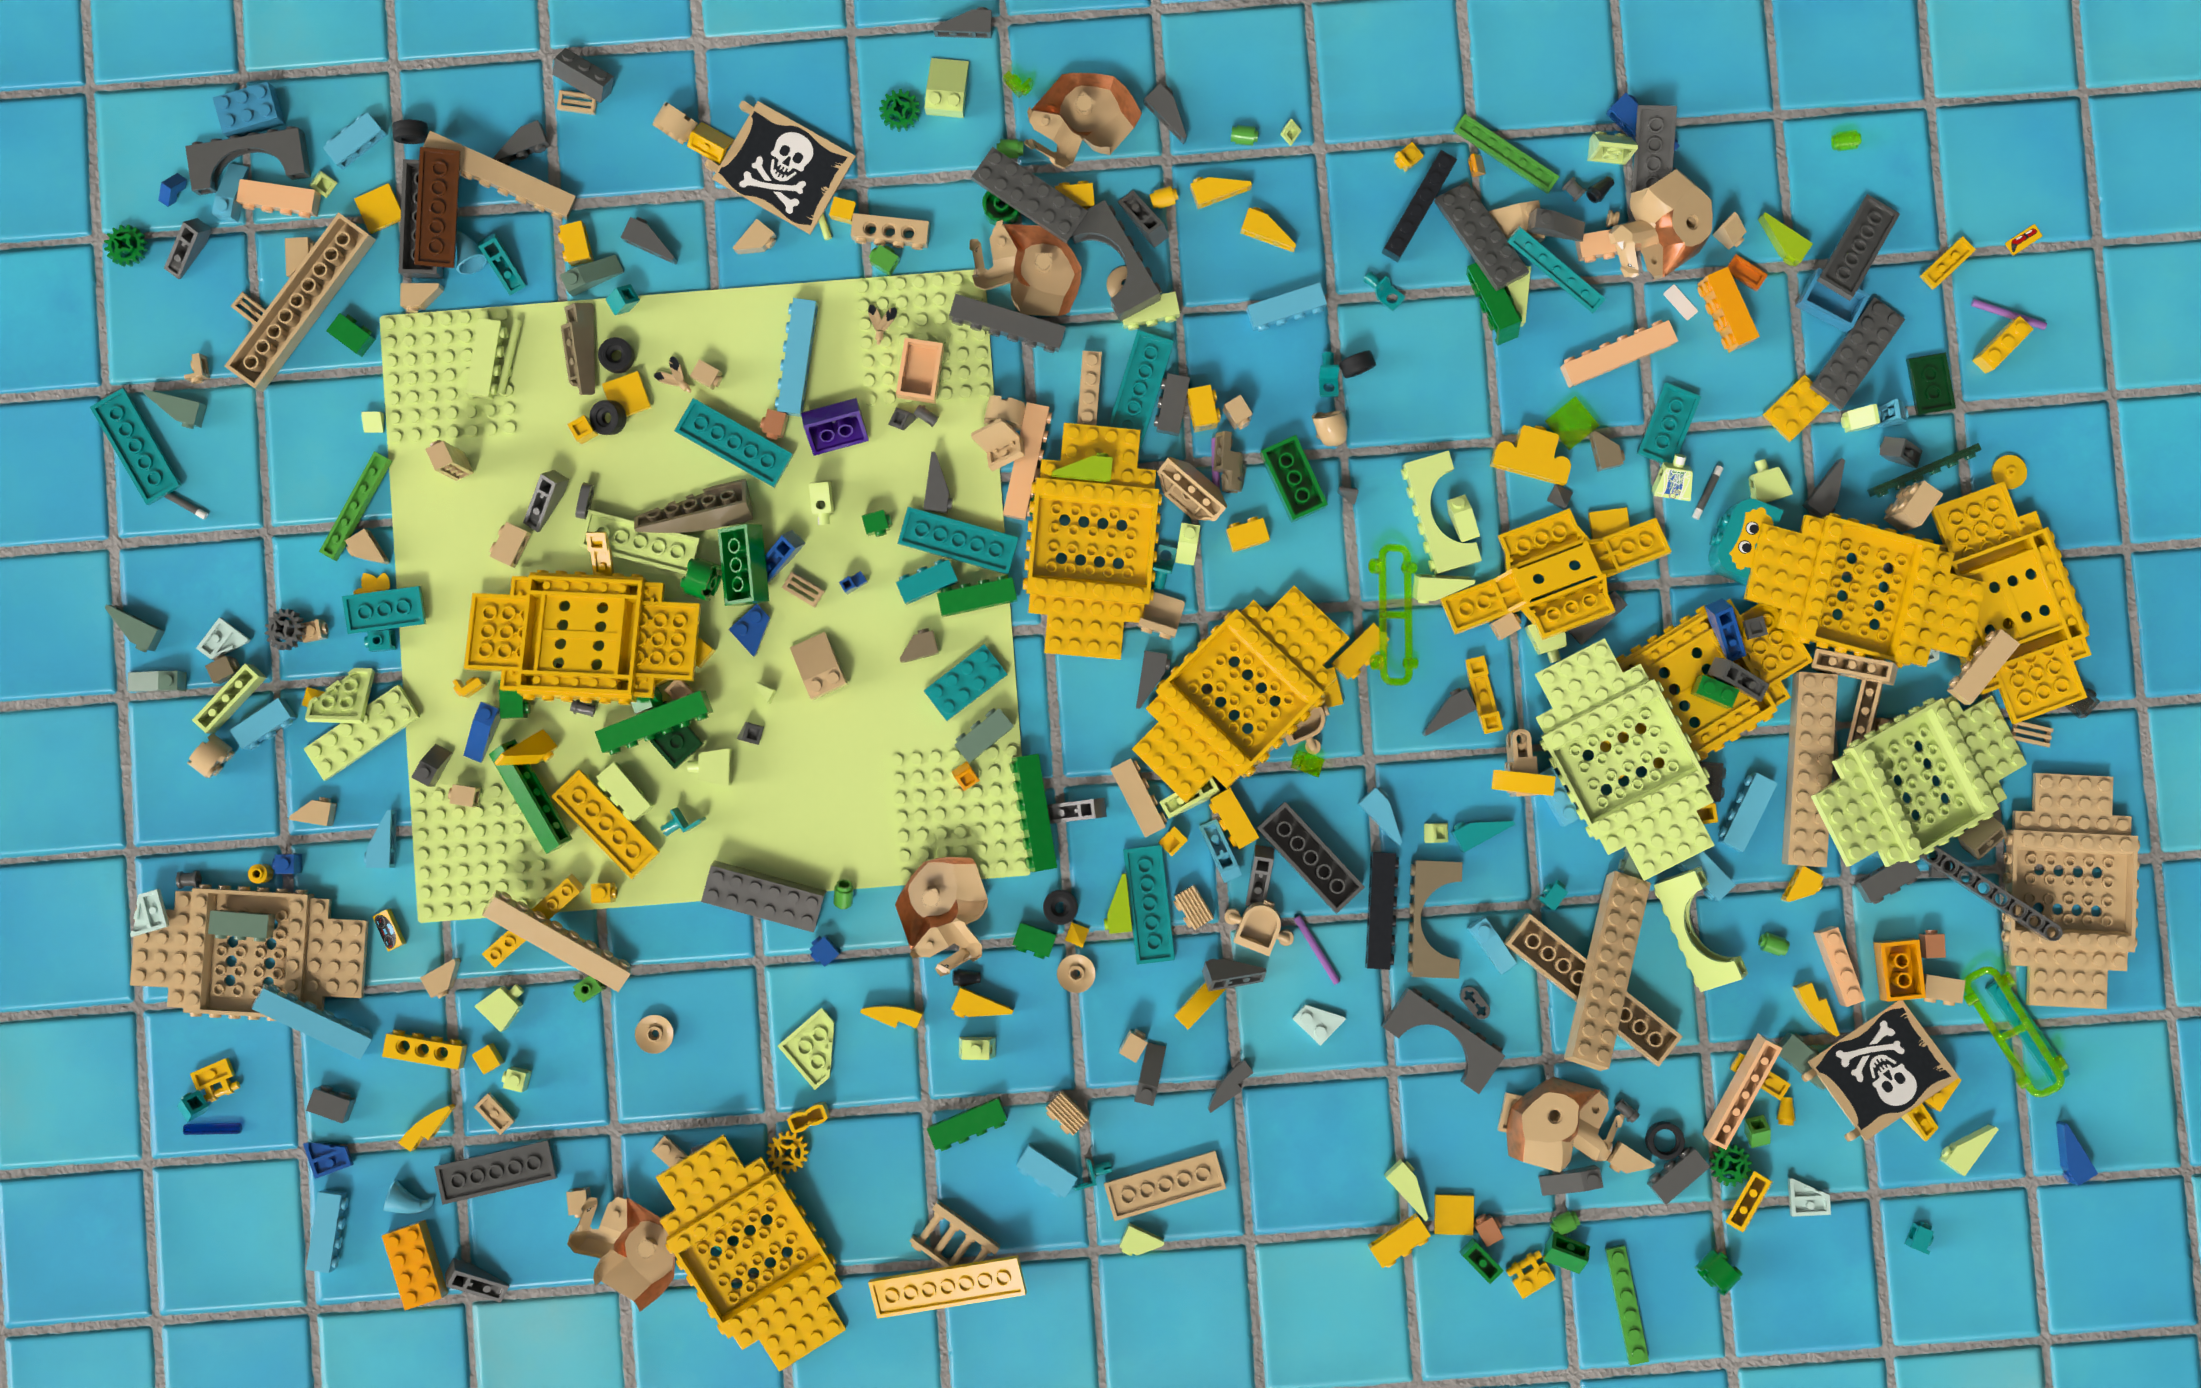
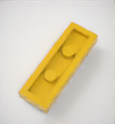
(1947, 263)
(1773, 1084)

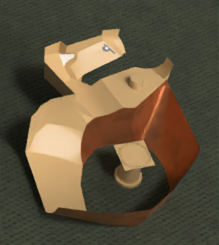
(1083, 109)
(1669, 214)
(1035, 263)
(937, 908)
(1555, 1119)
(628, 1248)

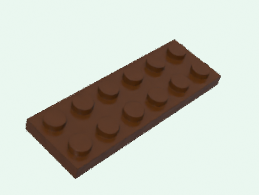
(437, 207)

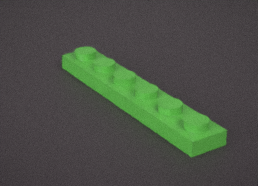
(1506, 153)
(355, 506)
(1626, 1305)

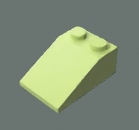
(946, 88)
(1611, 148)

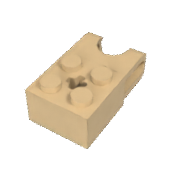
(1520, 756)

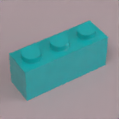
(926, 581)

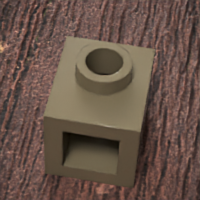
(222, 668)

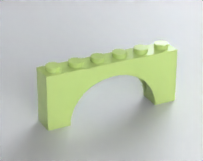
(1443, 552)
(1707, 967)

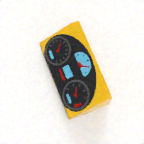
(389, 929)

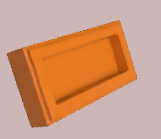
(1746, 272)

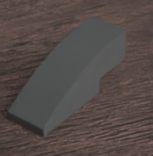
(1229, 1085)

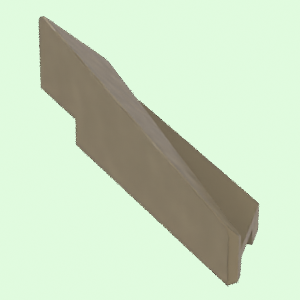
(579, 346)

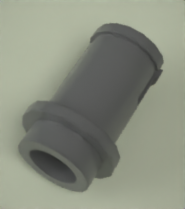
(925, 415)
(582, 708)
(1626, 1110)

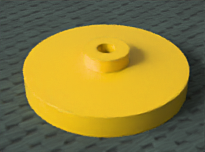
(2010, 470)

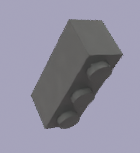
(582, 75)
(1172, 404)
(1886, 881)
(1678, 1174)

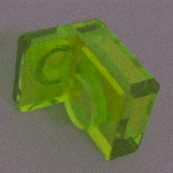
(1015, 85)
(1307, 763)

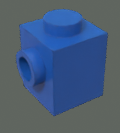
(287, 863)
(824, 950)

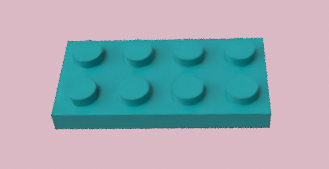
(1668, 424)
(384, 610)
(965, 682)

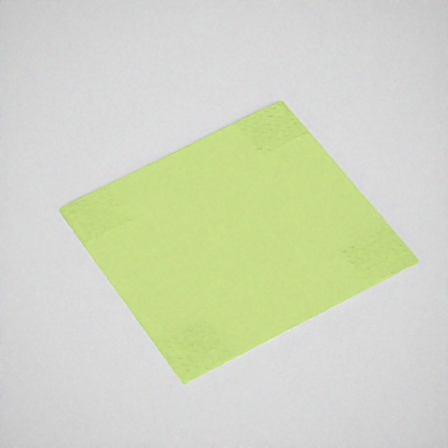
(838, 781)

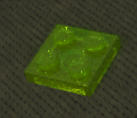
(1572, 423)

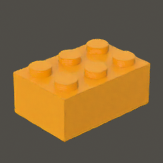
(1899, 969)

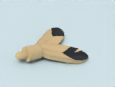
(881, 325)
(676, 379)

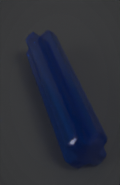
(212, 1128)

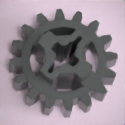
(285, 629)

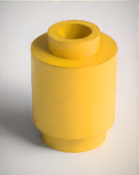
(1164, 197)
(260, 873)

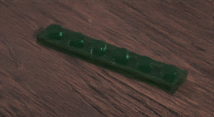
(1917, 474)

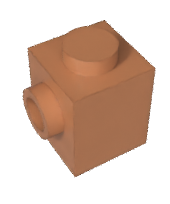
(774, 424)
(1932, 944)
(1488, 1229)

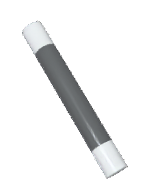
(1707, 492)
(186, 505)

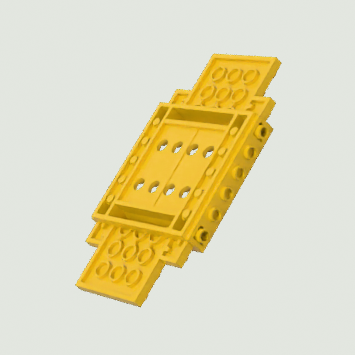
(1991, 546)
(1090, 602)
(1921, 609)
(641, 637)
(1283, 651)
(1767, 657)
(784, 1303)

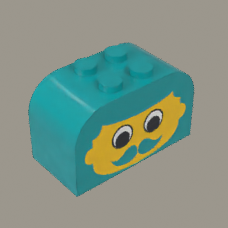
(1737, 538)

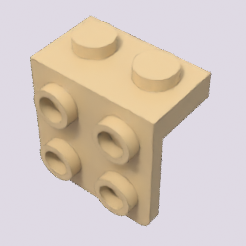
(1000, 443)
(1162, 616)

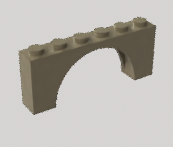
(1426, 879)

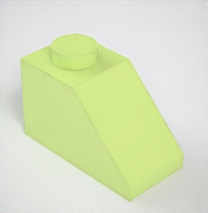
(1860, 418)
(1462, 518)
(1187, 544)
(1139, 1241)

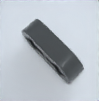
(584, 500)
(1471, 1005)

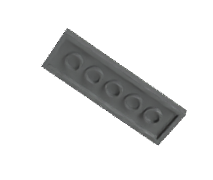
(1655, 145)
(1029, 195)
(1481, 236)
(1858, 247)
(1857, 353)
(496, 1172)

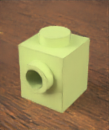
(516, 1079)

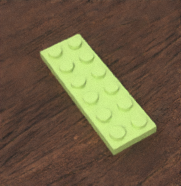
(659, 550)
(353, 740)

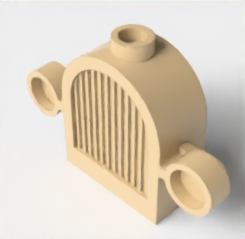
(1310, 728)
(1259, 927)

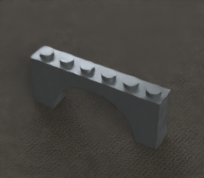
(210, 158)
(1139, 289)
(1479, 1056)

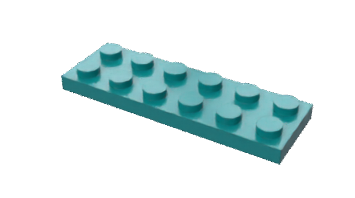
(1141, 383)
(733, 442)
(135, 446)
(958, 540)
(1149, 904)

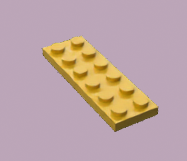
(605, 824)

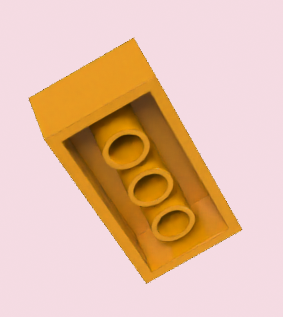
(1727, 310)
(415, 1264)

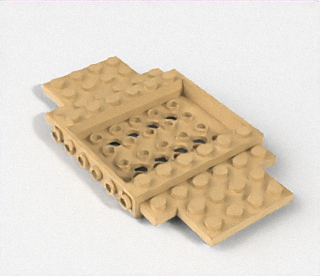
(2072, 828)
(312, 952)

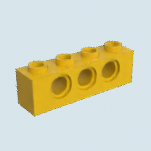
(394, 1049)

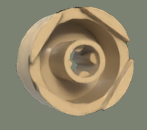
(674, 123)
(1008, 409)
(210, 755)

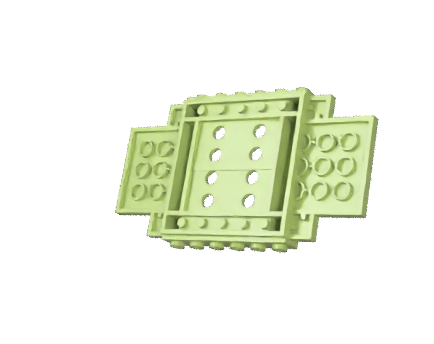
(1967, 754)
(1652, 813)

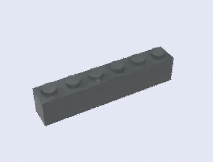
(1006, 323)

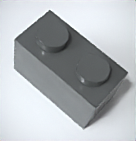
(331, 1104)

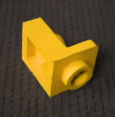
(1408, 157)
(472, 686)

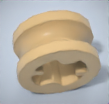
(1612, 218)

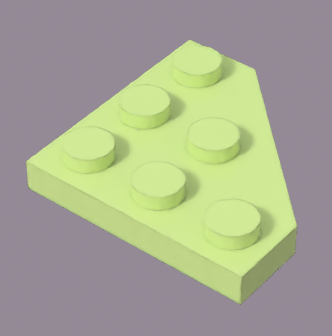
(344, 699)
(811, 1048)

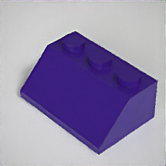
(834, 426)

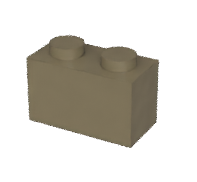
(1982, 837)

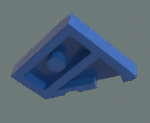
(751, 629)
(327, 1158)

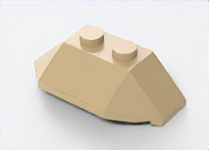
(1191, 490)

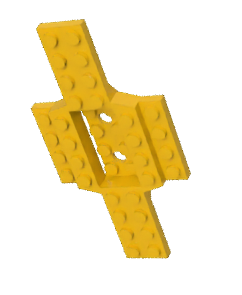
(1547, 550)

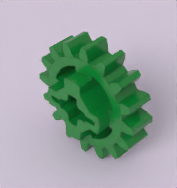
(906, 107)
(120, 253)
(1722, 1169)

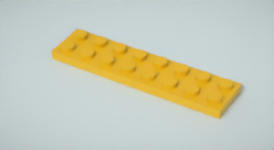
(947, 1286)

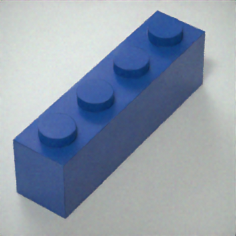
(1625, 116)

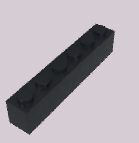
(1419, 206)
(1380, 910)

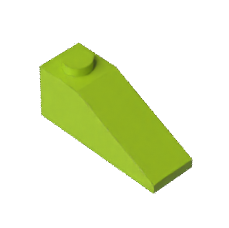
(1786, 242)
(1091, 468)
(1118, 915)

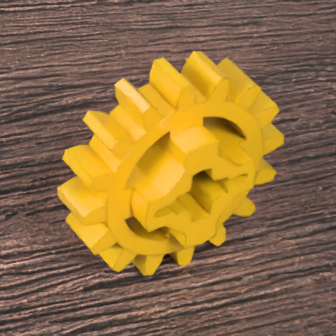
(793, 1158)

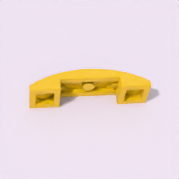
(601, 554)
(1483, 695)

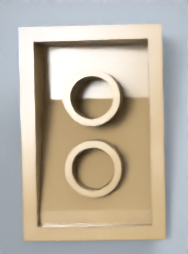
(1515, 215)
(818, 666)

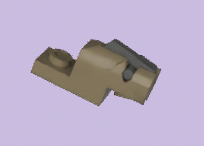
(1228, 463)

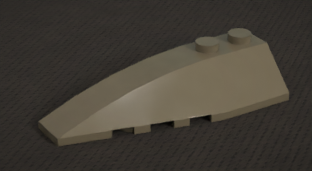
(713, 509)

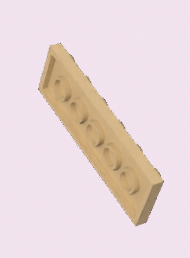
(1164, 1185)

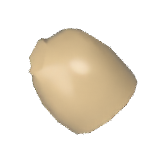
(1331, 427)

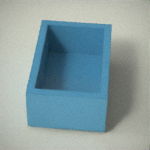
(249, 110)
(1829, 305)

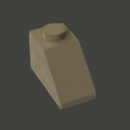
(1605, 452)
(920, 646)

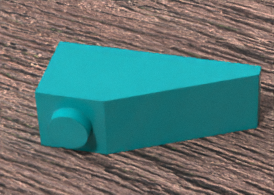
(501, 263)
(1475, 833)

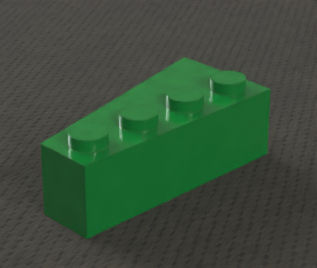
(1497, 304)

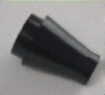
(1599, 190)
(965, 977)

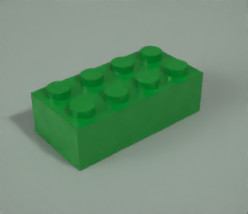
(1293, 478)
(743, 565)

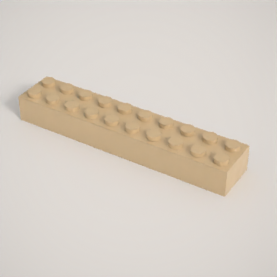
(300, 302)
(1809, 767)
(1565, 970)
(1607, 971)

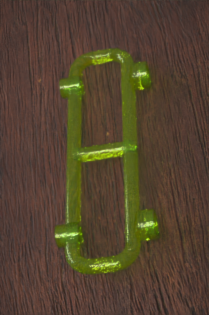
(1379, 662)
(2005, 982)

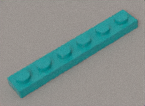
(1556, 269)
(2011, 1016)

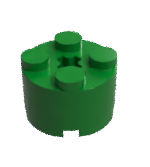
(994, 213)
(701, 579)
(1718, 1272)

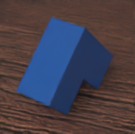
(170, 189)
(852, 583)

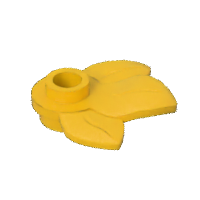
(372, 584)

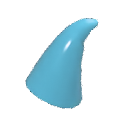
(469, 256)
(401, 1201)

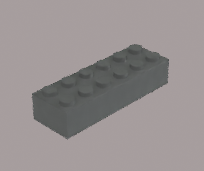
(408, 226)
(1310, 857)
(763, 896)

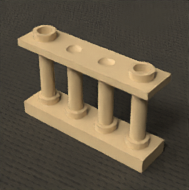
(956, 1223)

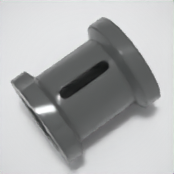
(1574, 189)
(188, 879)

